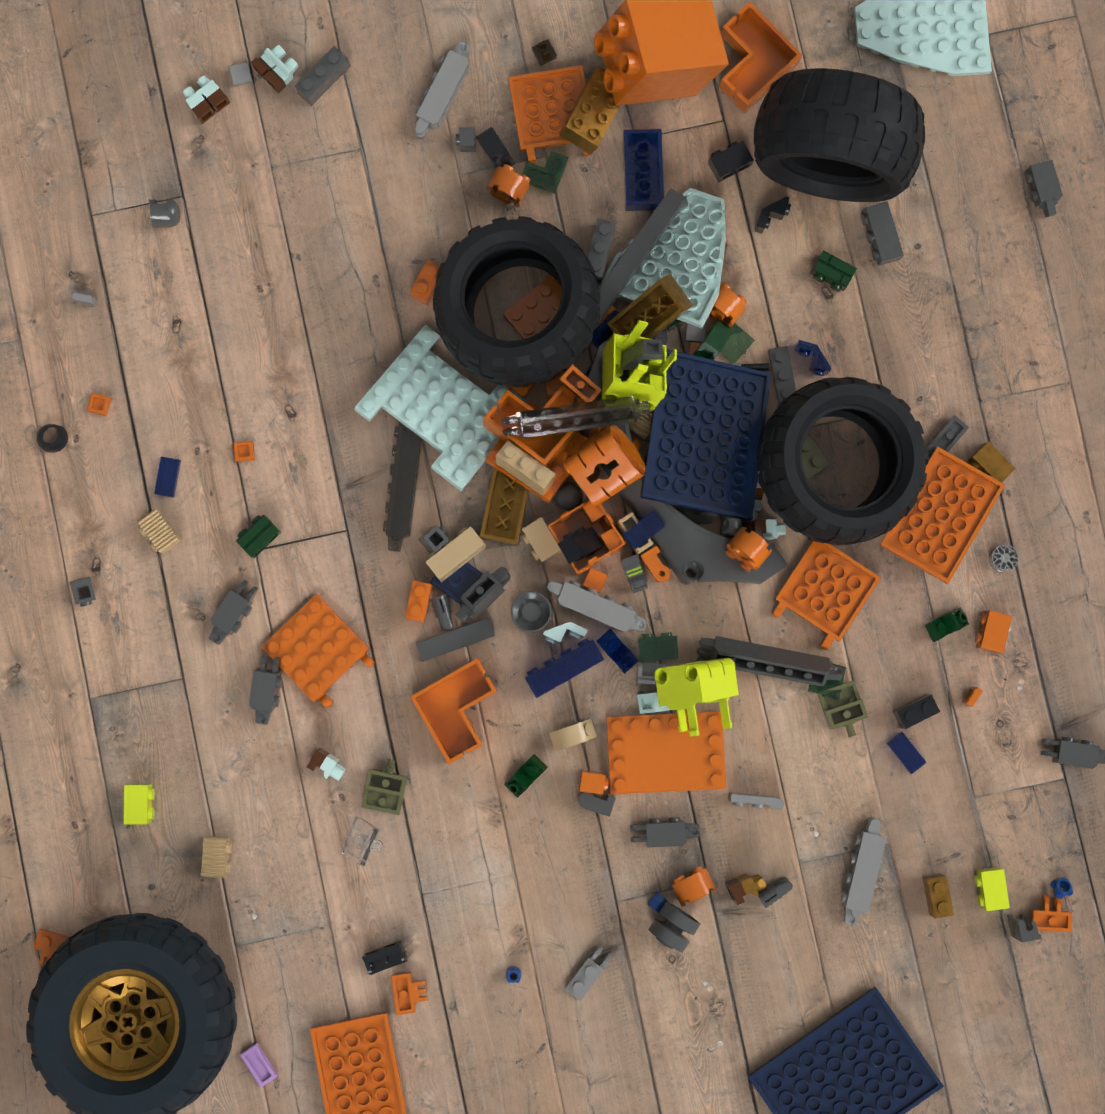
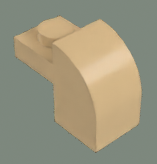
(572, 734)

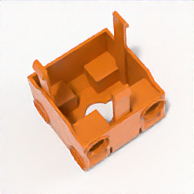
(603, 447)
(602, 523)

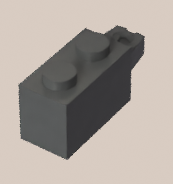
(1044, 186)

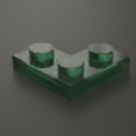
(550, 176)

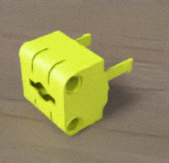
(644, 383)
(697, 682)

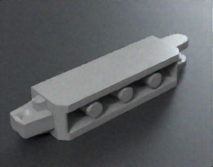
(443, 90)
(596, 607)
(863, 872)

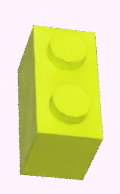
(138, 804)
(992, 889)

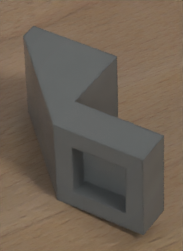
(643, 350)

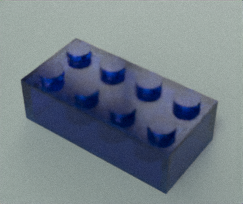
(643, 169)
(564, 668)

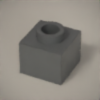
(466, 139)

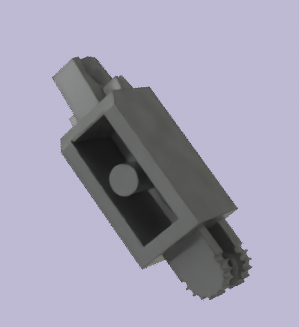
(483, 593)
(231, 612)
(264, 690)
(1075, 754)
(665, 833)

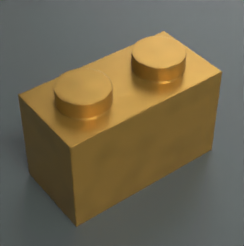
(991, 462)
(938, 896)

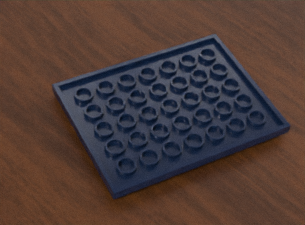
(707, 437)
(849, 1066)

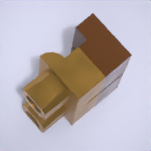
(744, 885)

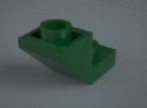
(714, 341)
(946, 624)
(525, 775)

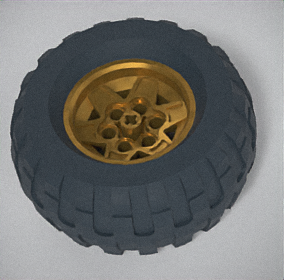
(76, 984)

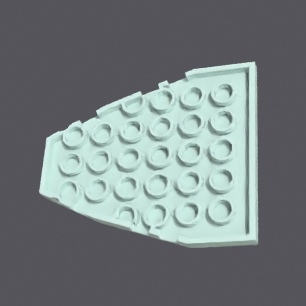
(927, 33)
(690, 252)

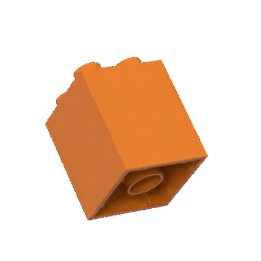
(660, 50)

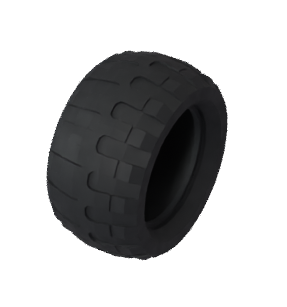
(839, 135)
(506, 246)
(895, 438)

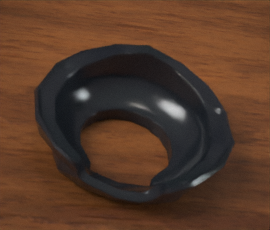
(60, 442)

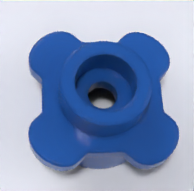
(1067, 887)

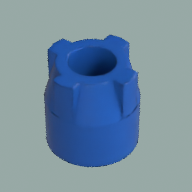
(656, 902)
(513, 969)

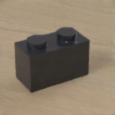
(730, 161)
(580, 544)
(916, 711)

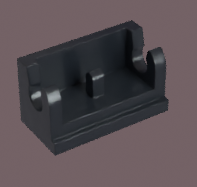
(384, 958)

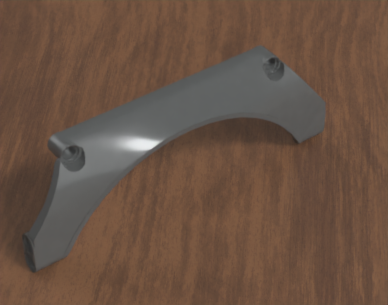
(681, 540)

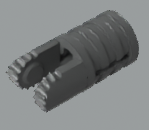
(442, 611)
(775, 891)

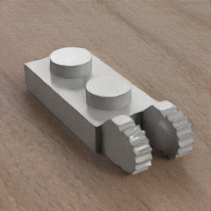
(757, 801)
(587, 974)

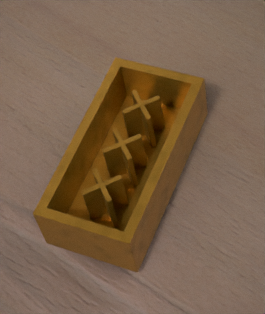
(590, 114)
(657, 306)
(504, 510)

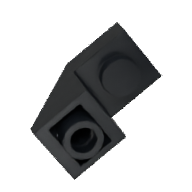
(494, 148)
(776, 210)

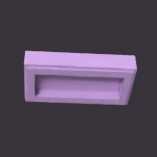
(259, 1064)

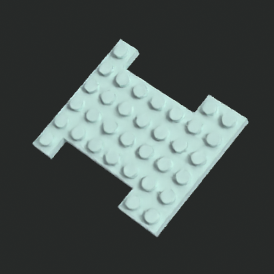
(437, 407)

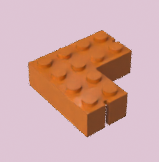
(764, 54)
(541, 448)
(444, 706)

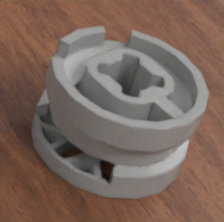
(1003, 558)

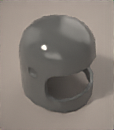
(164, 214)
(569, 497)

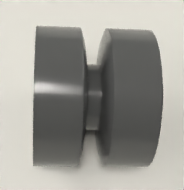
(531, 612)
(671, 931)

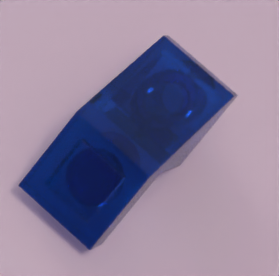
(818, 362)
(617, 651)

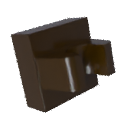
(544, 52)

